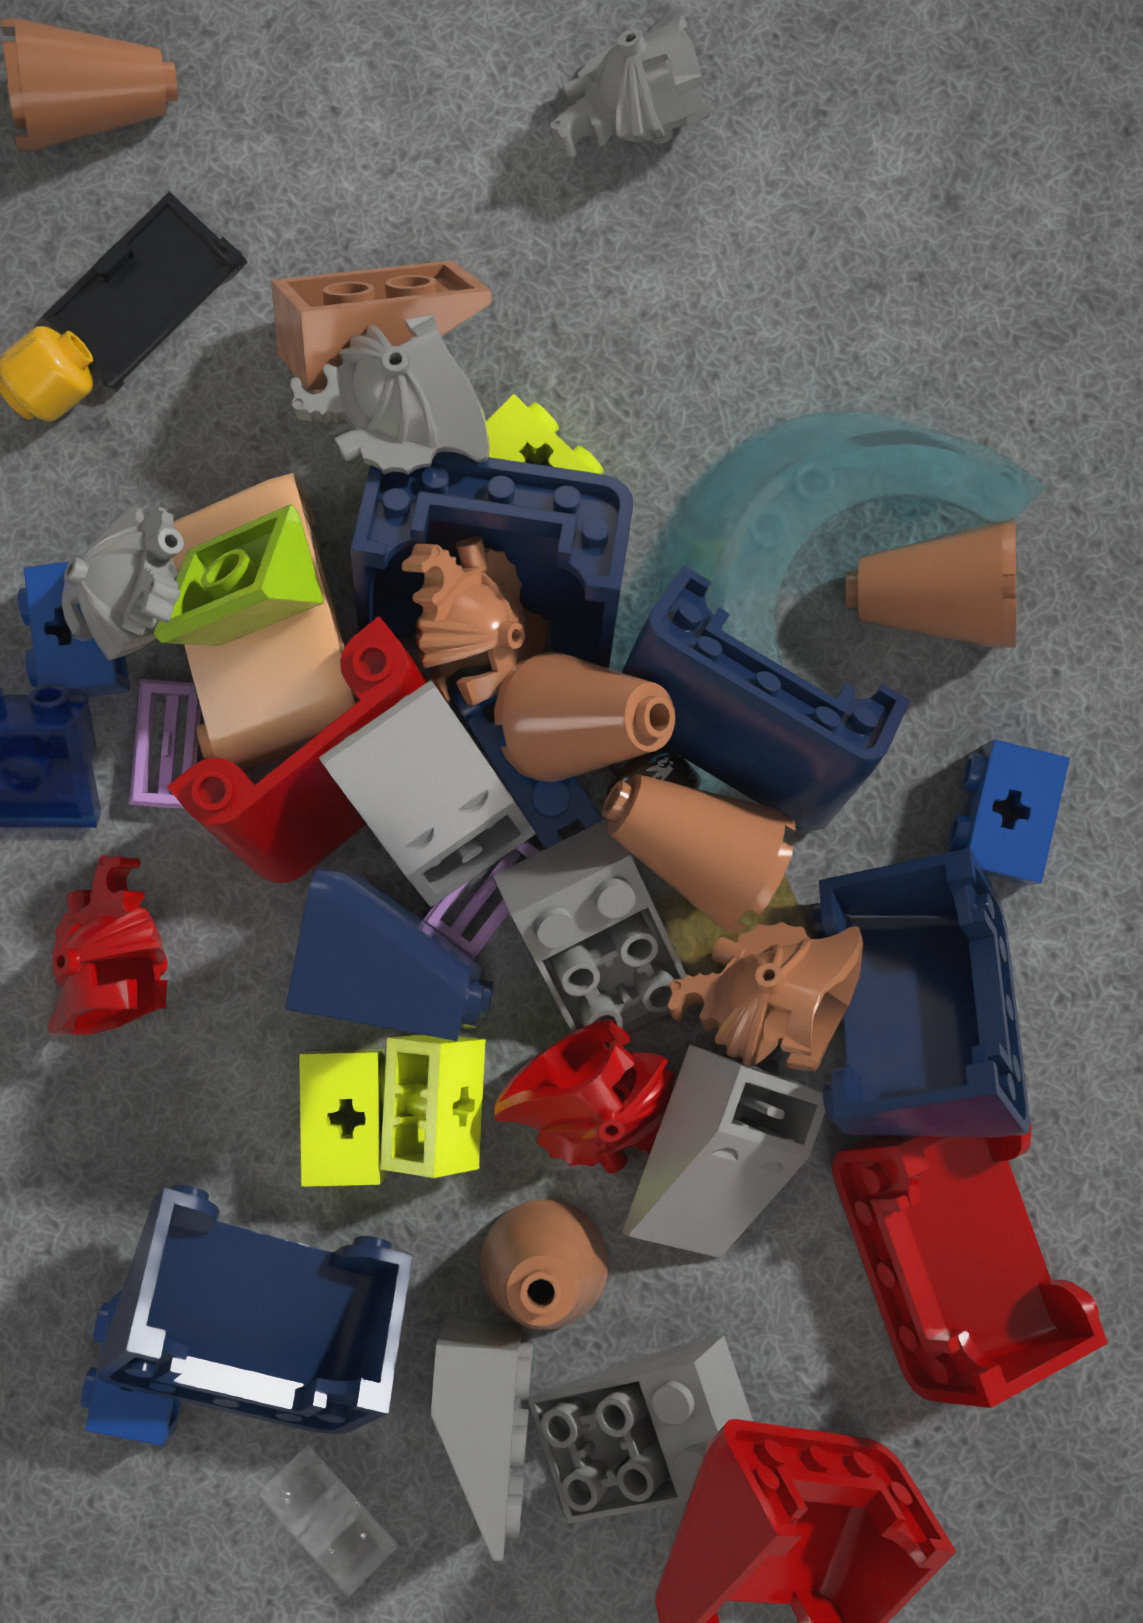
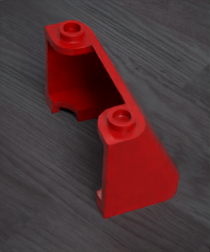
(298, 808)
(960, 1267)
(801, 1525)

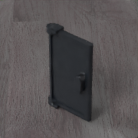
(170, 274)

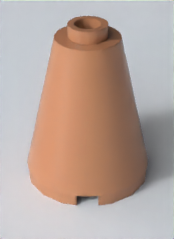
(80, 83)
(943, 586)
(578, 716)
(703, 844)
(549, 1244)

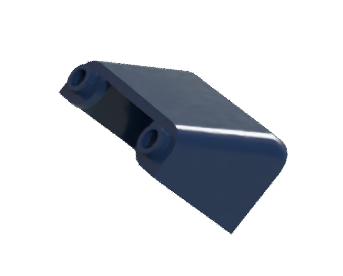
(552, 522)
(755, 718)
(381, 964)
(933, 1004)
(257, 1320)

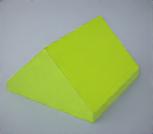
(243, 582)

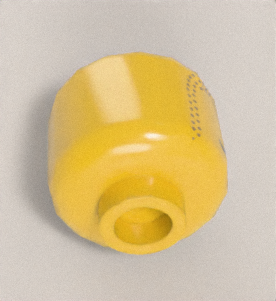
(45, 374)

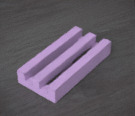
(143, 740)
(454, 932)

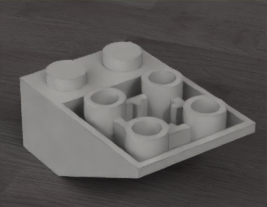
(428, 794)
(593, 931)
(722, 1152)
(474, 1397)
(637, 1429)

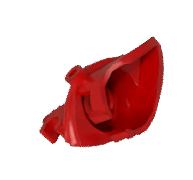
(107, 955)
(590, 1097)

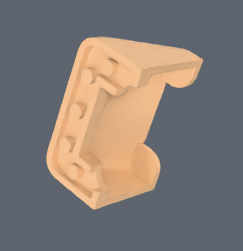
(283, 681)

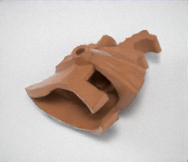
(472, 617)
(774, 992)

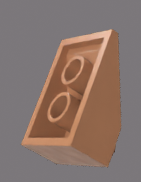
(324, 311)

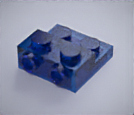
(47, 760)

